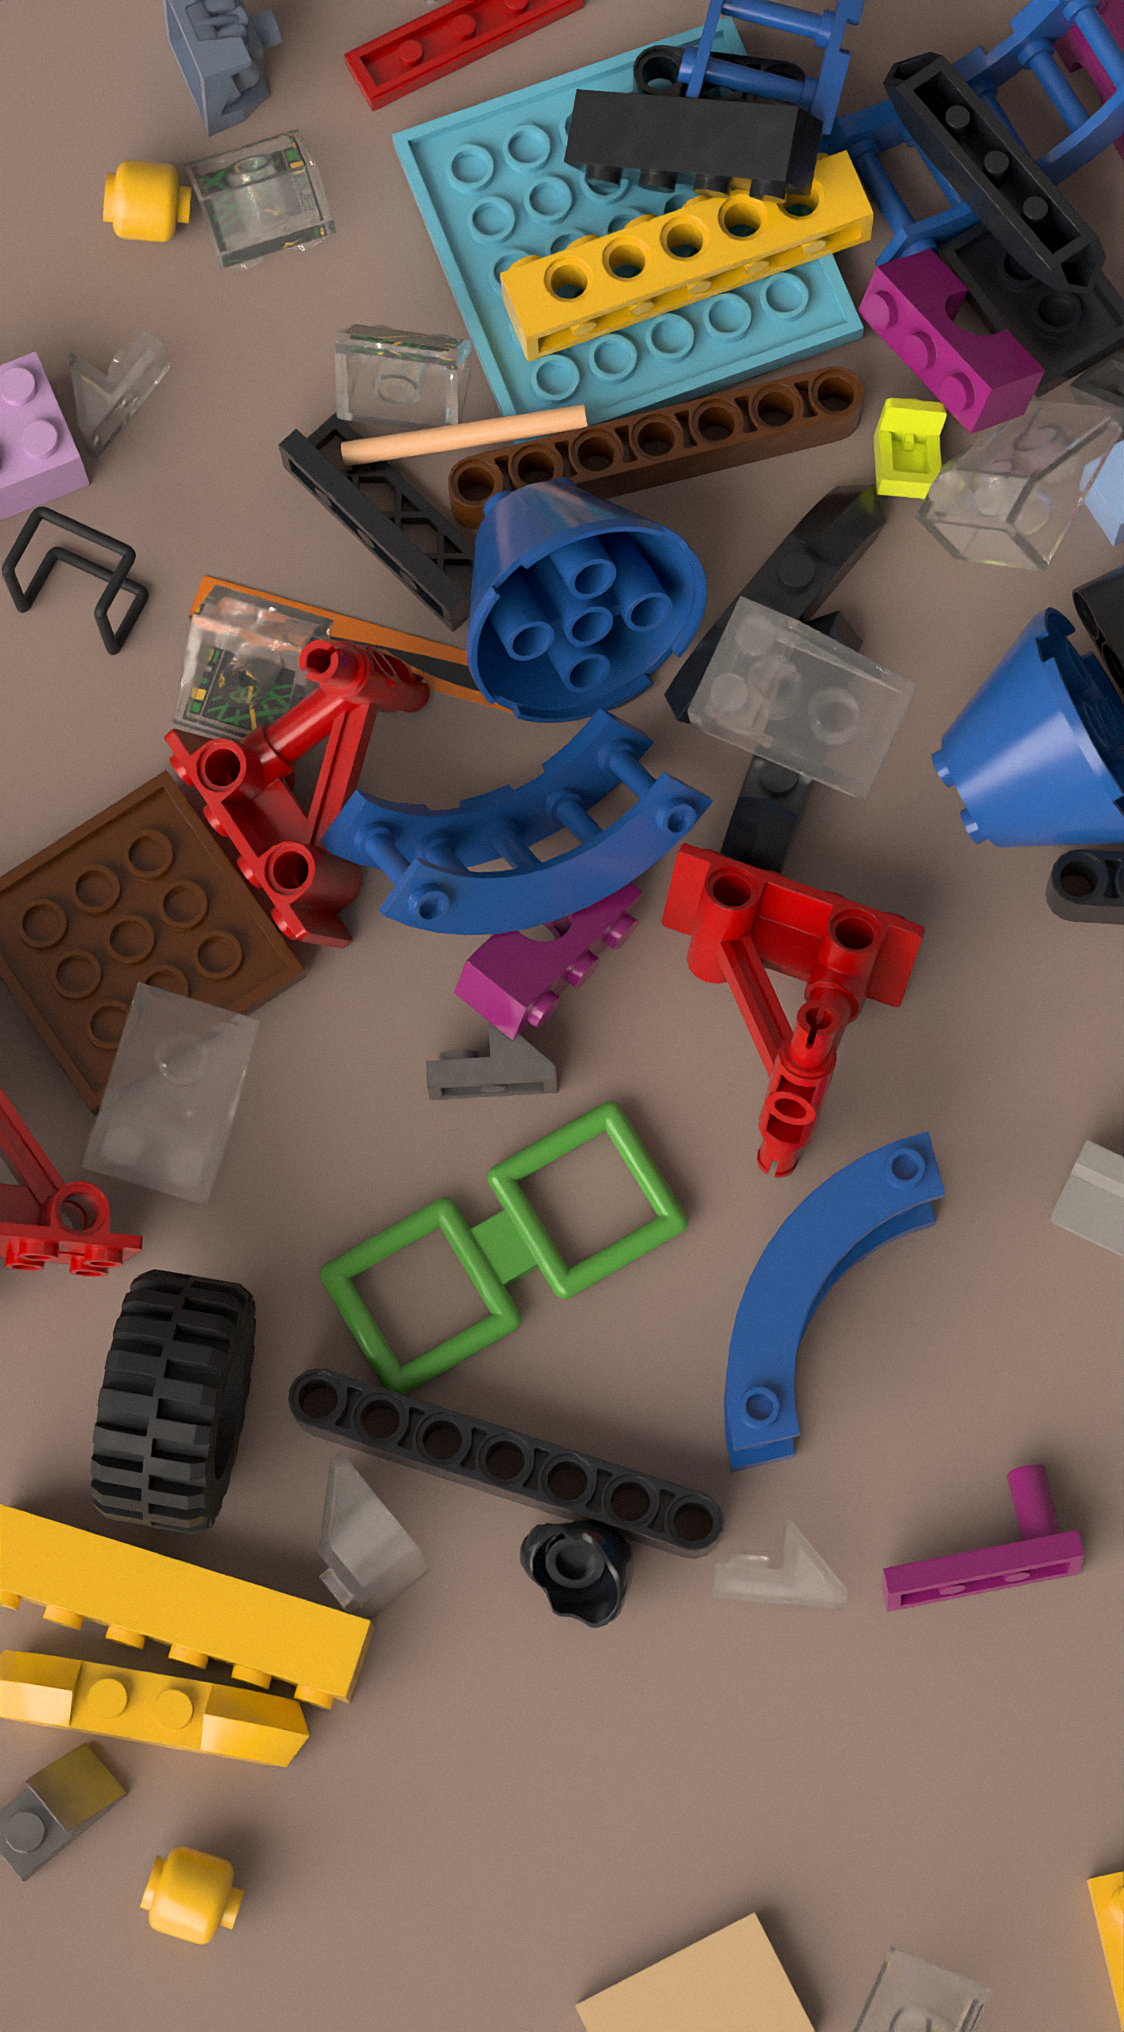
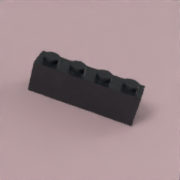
(693, 143)

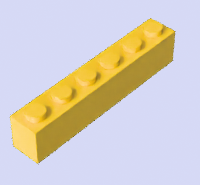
(181, 1607)

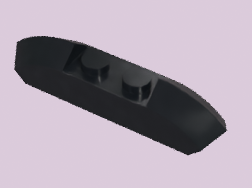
(994, 174)
(796, 575)
(774, 795)

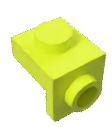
(908, 447)

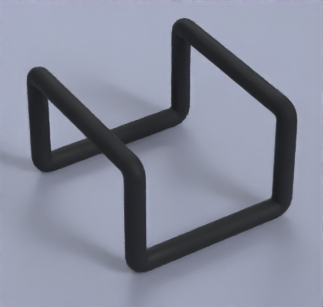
(115, 580)

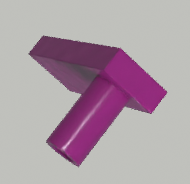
(1039, 1556)

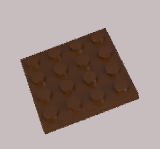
(125, 904)

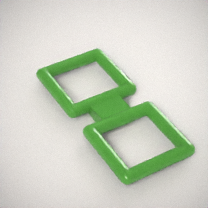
(504, 1248)

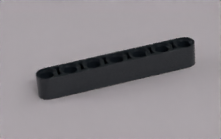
(483, 1439)

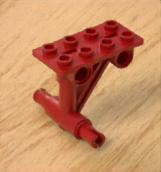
(253, 782)
(841, 948)
(32, 1211)

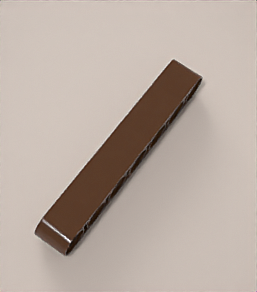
(680, 429)

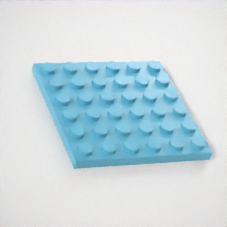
(500, 192)

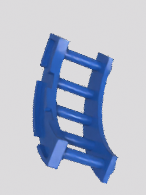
(1029, 47)
(813, 95)
(430, 849)
(823, 1238)

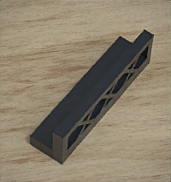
(379, 529)

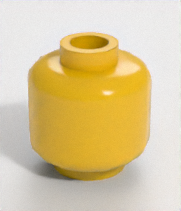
(146, 201)
(191, 1895)

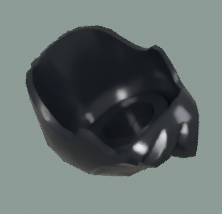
(580, 1569)

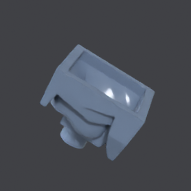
(221, 56)

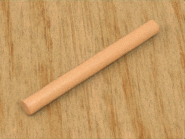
(464, 435)

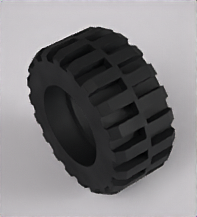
(173, 1401)

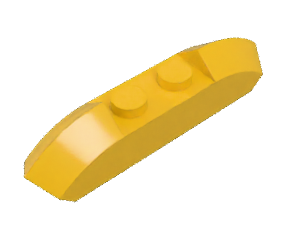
(150, 1708)

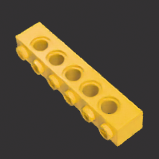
(668, 282)

